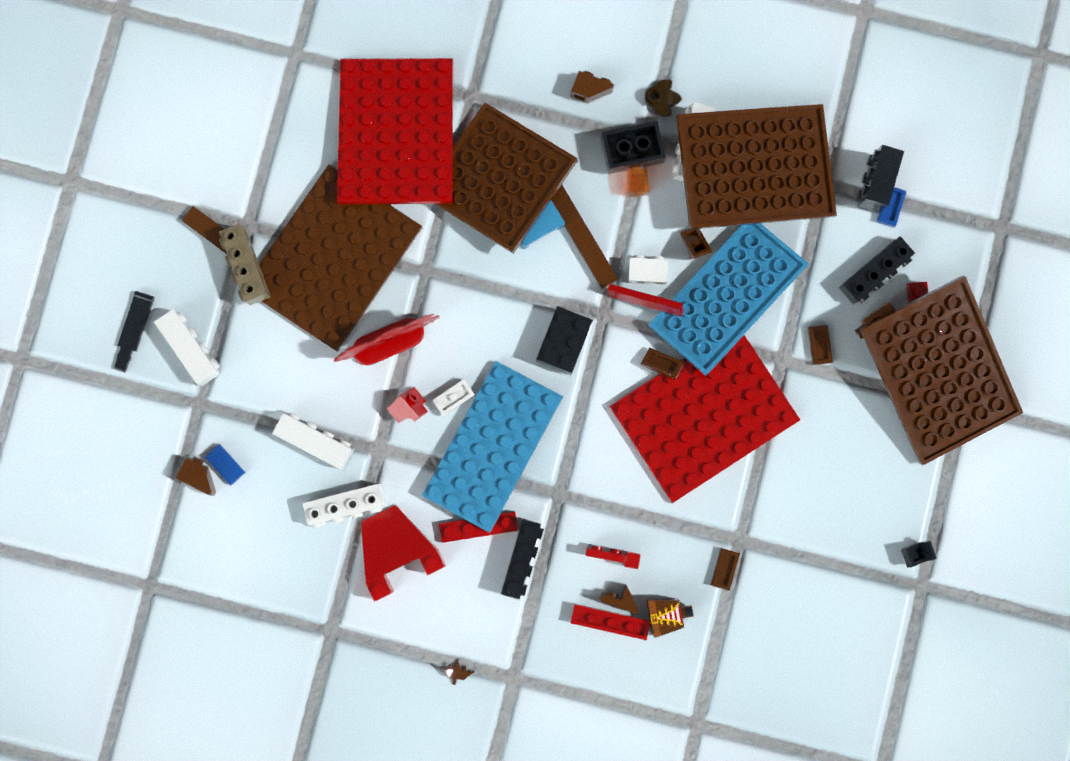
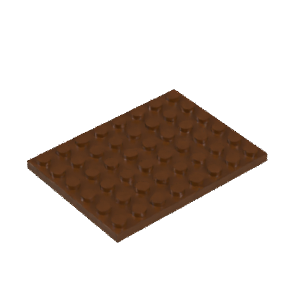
(756, 166)
(334, 260)
(941, 370)

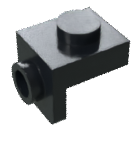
(918, 553)

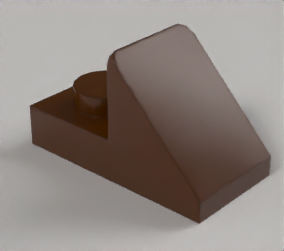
(695, 243)
(625, 602)

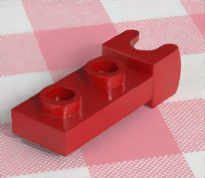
(629, 560)

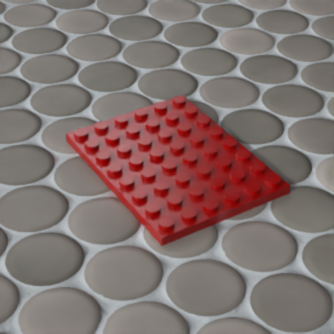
(395, 131)
(703, 422)

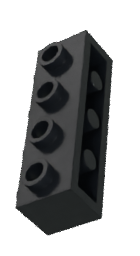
(877, 270)
(521, 557)

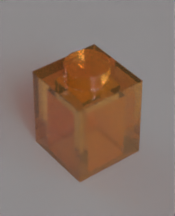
(637, 182)

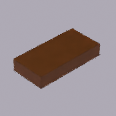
(820, 345)
(662, 363)
(725, 569)

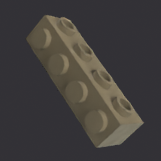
(244, 264)

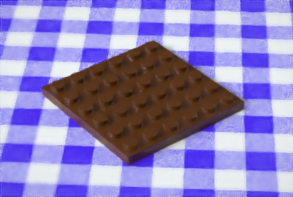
(504, 177)

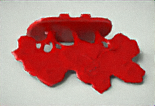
(388, 340)

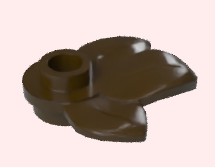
(665, 97)

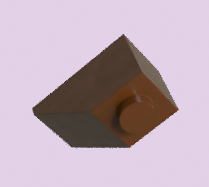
(197, 475)

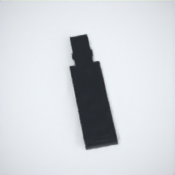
(133, 329)

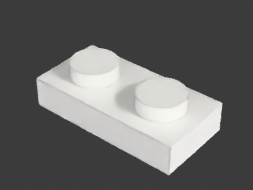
(453, 397)

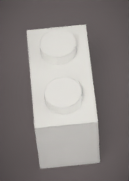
(647, 271)

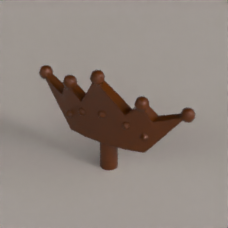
(456, 672)

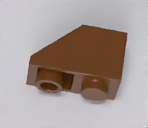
(590, 88)

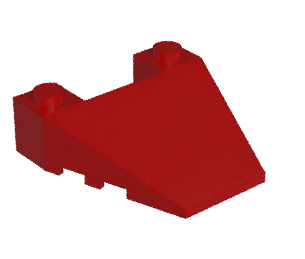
(390, 543)

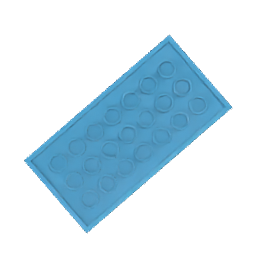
(729, 295)
(492, 446)

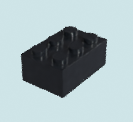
(632, 147)
(879, 179)
(564, 340)

